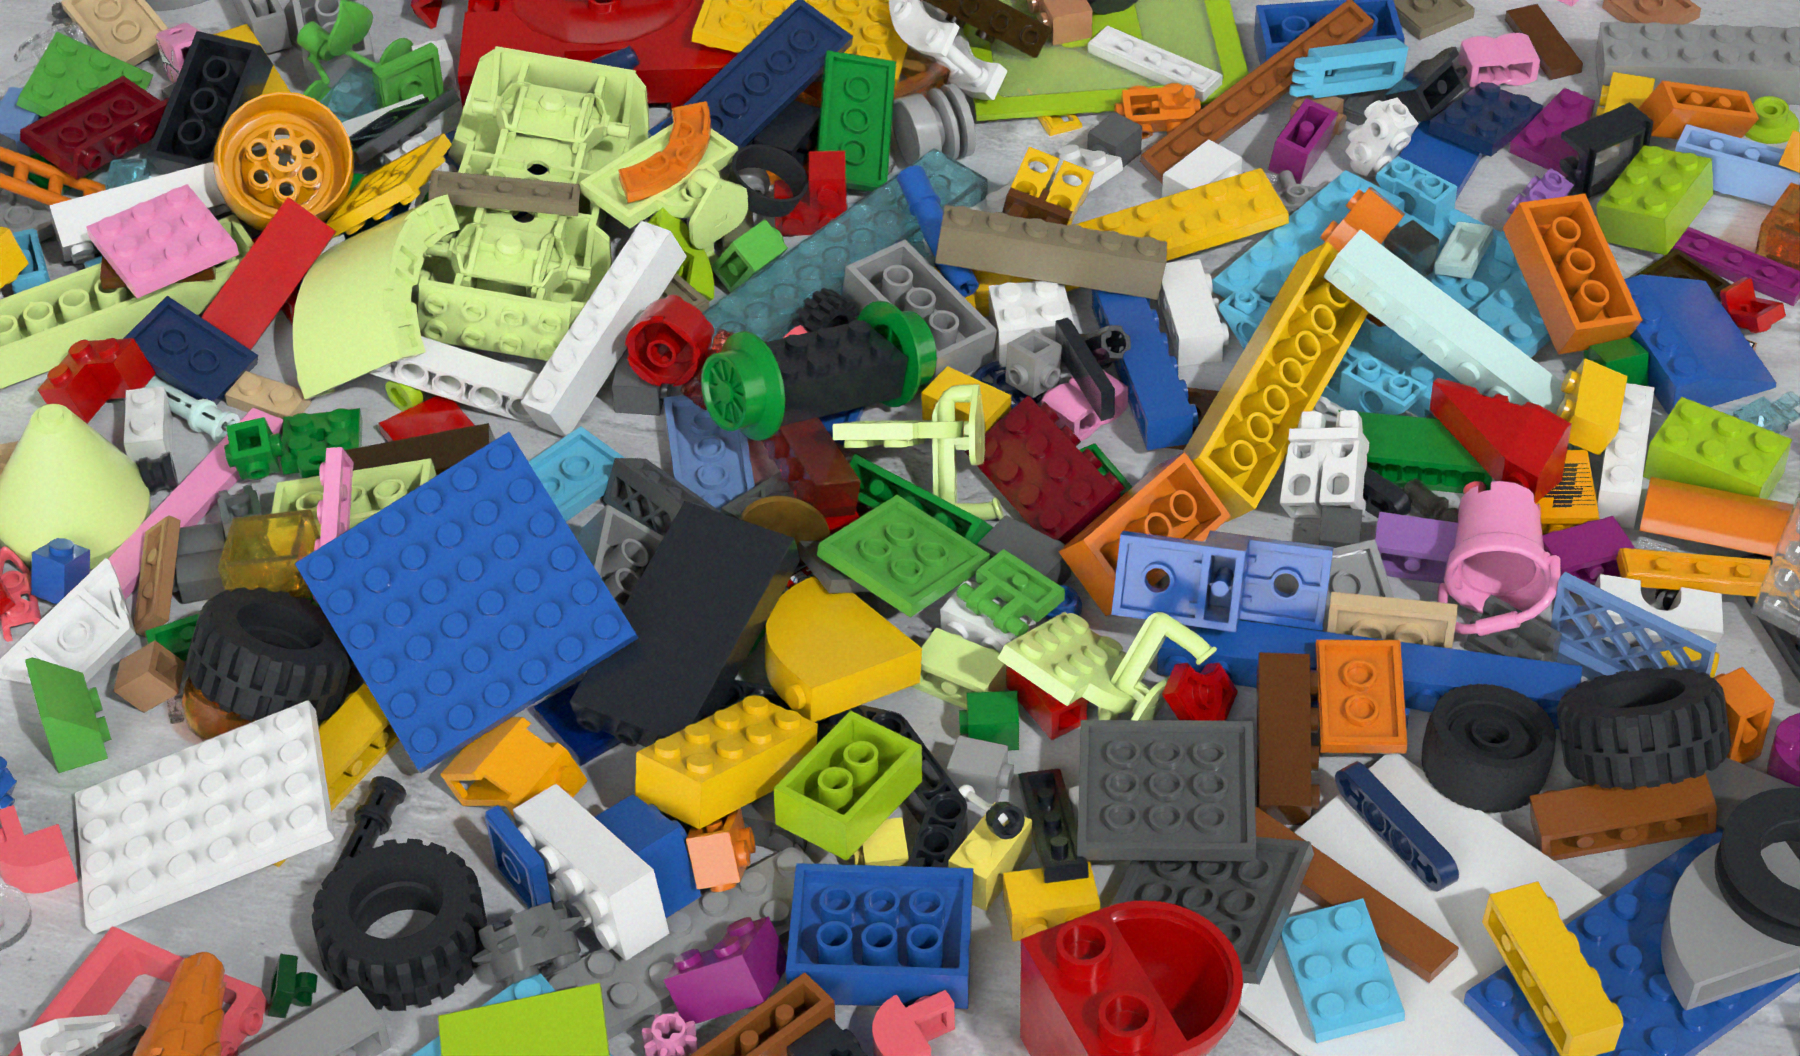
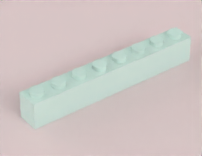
(1440, 326)

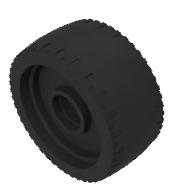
(1488, 747)

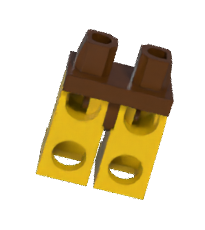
(1040, 197)

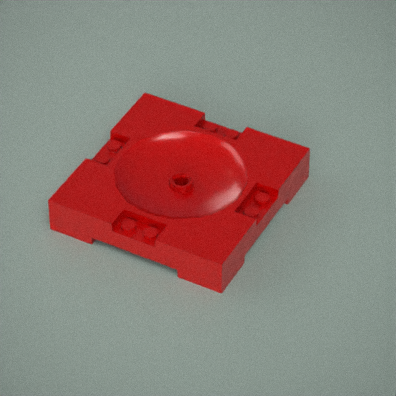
(587, 29)

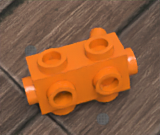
(1160, 107)

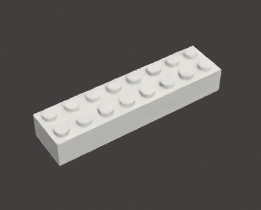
(73, 216)

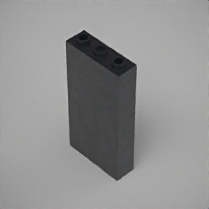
(694, 627)

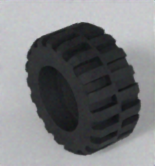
(267, 654)
(1644, 727)
(389, 881)

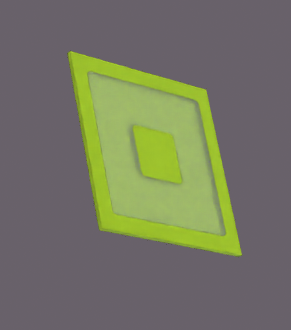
(1074, 82)

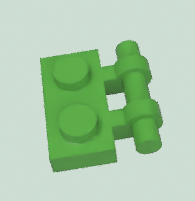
(1018, 585)

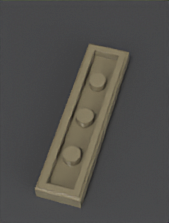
(506, 193)

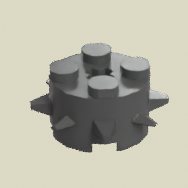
(529, 943)

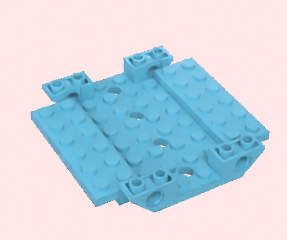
(1380, 367)

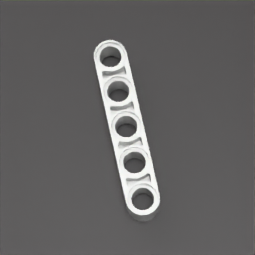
(464, 378)

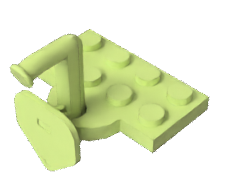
(709, 201)
(946, 440)
(1078, 663)

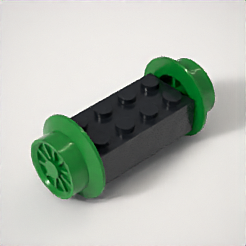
(818, 373)

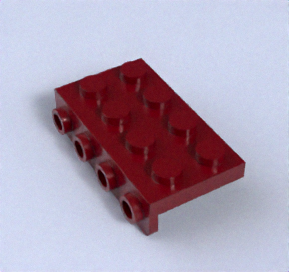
(96, 127)
(1045, 472)

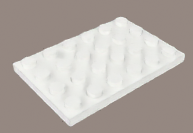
(202, 817)

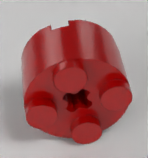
(669, 341)

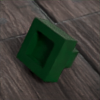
(290, 987)

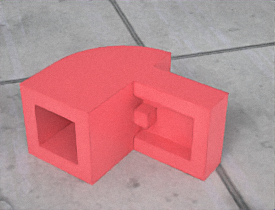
(34, 860)
(908, 1029)

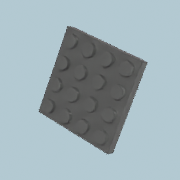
(1166, 790)
(1239, 897)

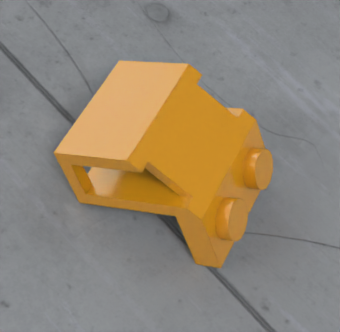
(511, 767)

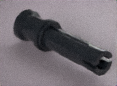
(374, 816)

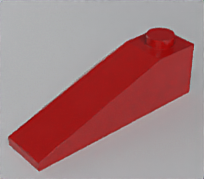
(1505, 438)

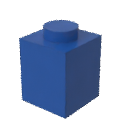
(58, 569)

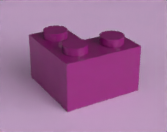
(731, 975)

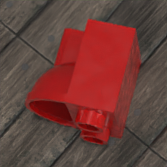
(1129, 984)

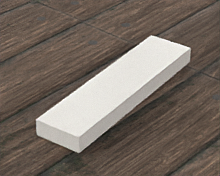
(1153, 62)

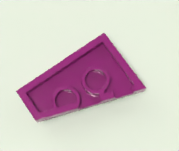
(1541, 138)

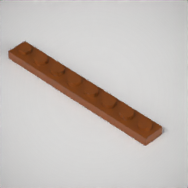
(1255, 90)

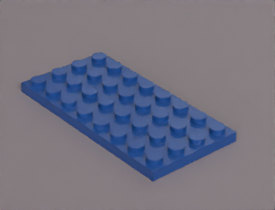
(1624, 947)

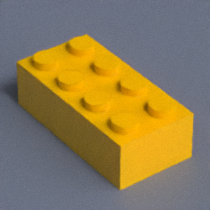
(723, 760)

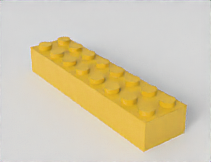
(1274, 382)

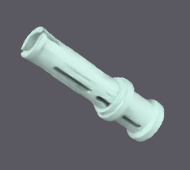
(200, 414)

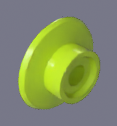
(1774, 121)

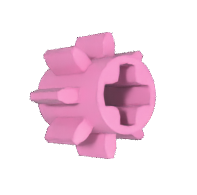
(670, 1036)

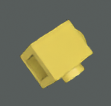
(885, 846)

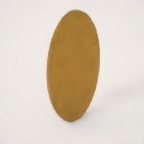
(788, 517)

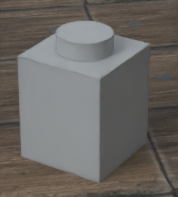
(981, 766)

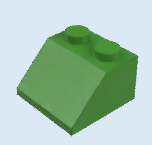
(68, 714)

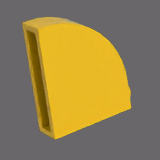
(834, 652)

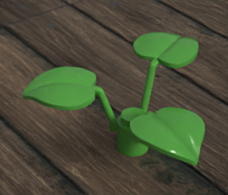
(350, 28)

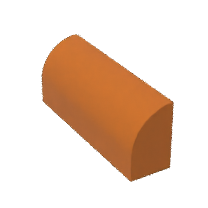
(1714, 516)

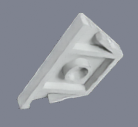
(79, 631)

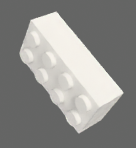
(594, 872)

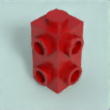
(1046, 710)

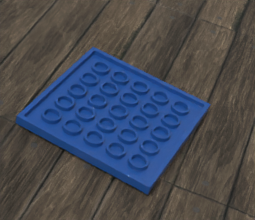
(465, 602)

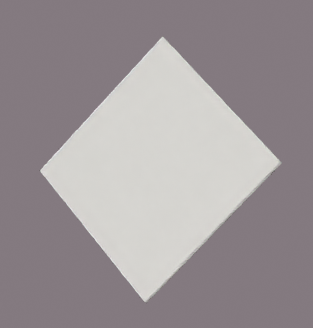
(1487, 861)

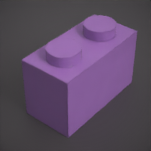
(1414, 546)

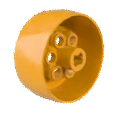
(304, 122)

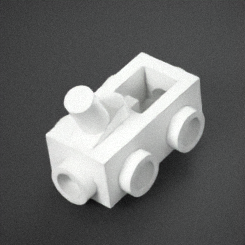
(1380, 137)

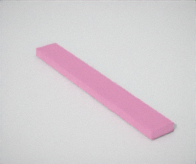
(187, 503)

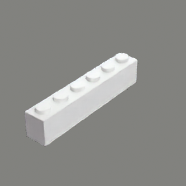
(600, 330)

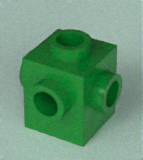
(253, 449)

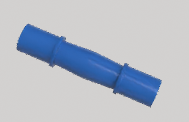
(926, 207)

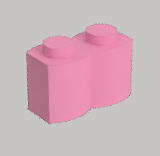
(1499, 60)
(1075, 410)

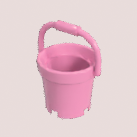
(1500, 555)

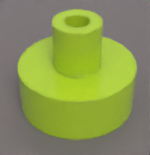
(403, 396)

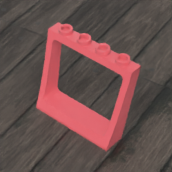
(124, 957)

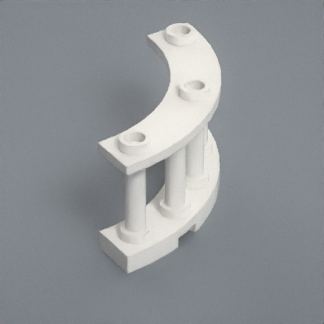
(932, 35)

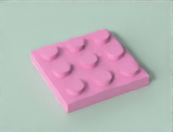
(162, 240)

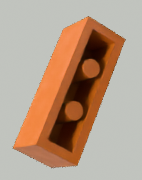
(1706, 107)

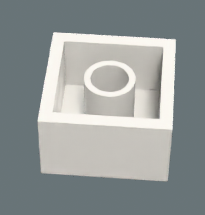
(1024, 308)

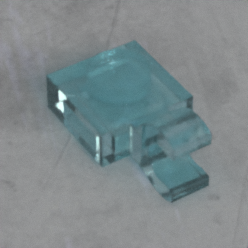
(1771, 416)

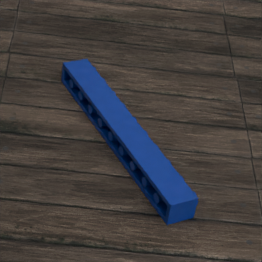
(1425, 669)

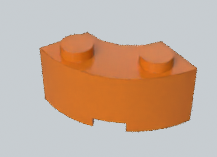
(1369, 213)

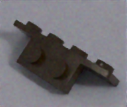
(997, 21)

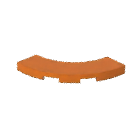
(681, 155)

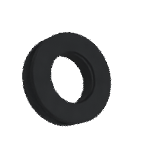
(1742, 872)

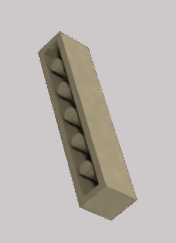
(1051, 252)

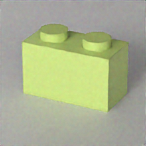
(959, 667)

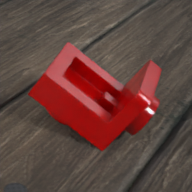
(1747, 309)

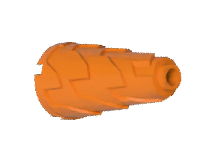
(191, 1012)

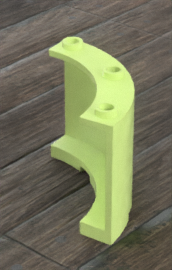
(358, 303)

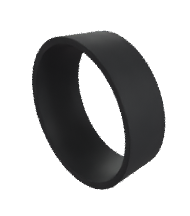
(777, 162)

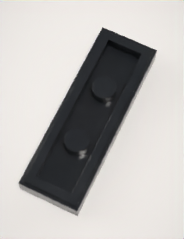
(1085, 369)

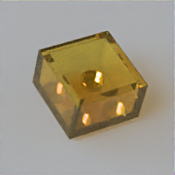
(264, 552)

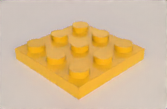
(389, 185)

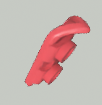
(17, 585)

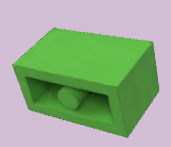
(749, 255)

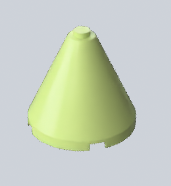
(69, 486)

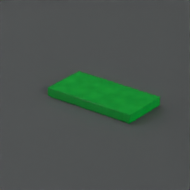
(858, 115)

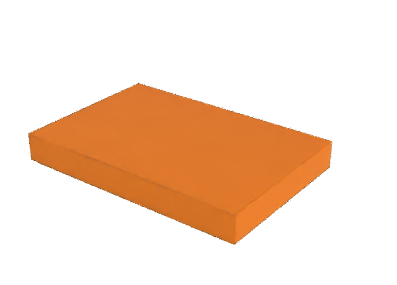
(1360, 696)

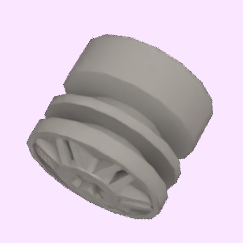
(936, 122)

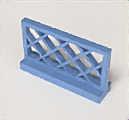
(1598, 657)

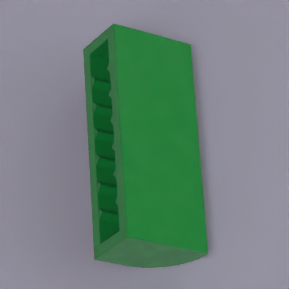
(1419, 449)

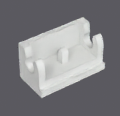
(68, 1035)

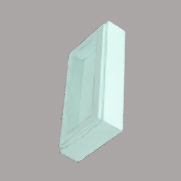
(1464, 250)

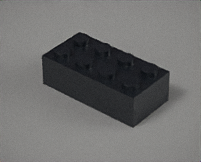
(210, 87)

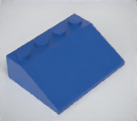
(1693, 344)
(882, 932)

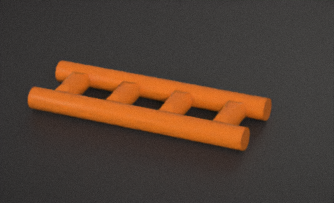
(57, 178)

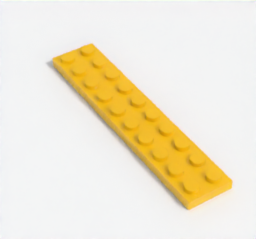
(1184, 220)

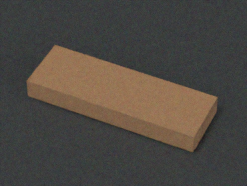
(157, 575)

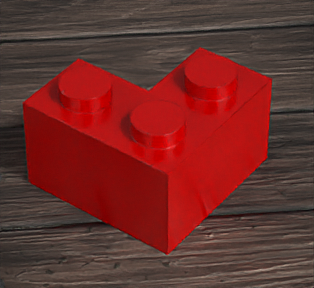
(823, 199)
(96, 373)

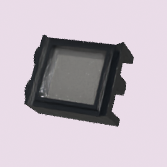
(1604, 148)

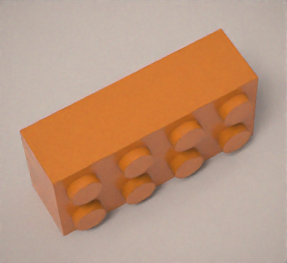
(1571, 272)
(1165, 502)

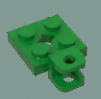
(303, 432)

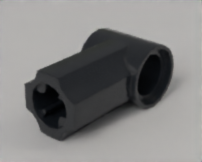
(1107, 344)

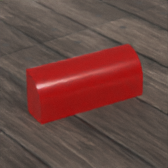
(269, 273)

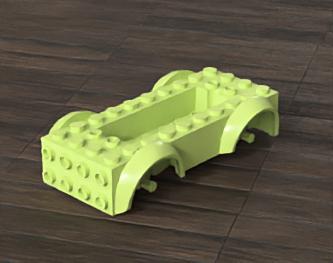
(512, 281)

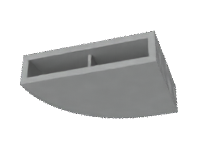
(1709, 947)

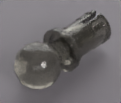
(1428, 503)

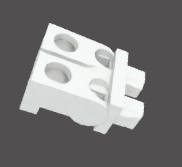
(1325, 465)

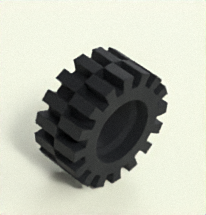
(825, 310)

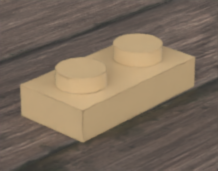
(266, 395)

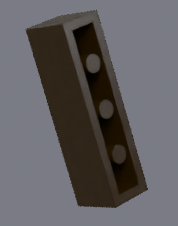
(443, 448)

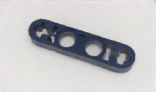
(1397, 826)

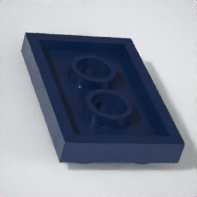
(1485, 118)
(191, 351)

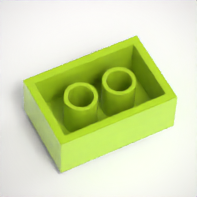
(1655, 199)
(1716, 451)
(848, 785)

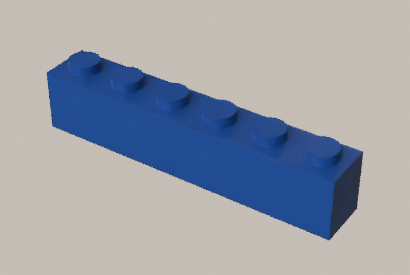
(1152, 378)

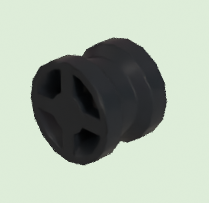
(159, 473)

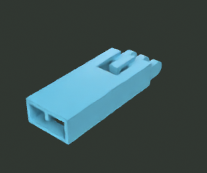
(1355, 68)

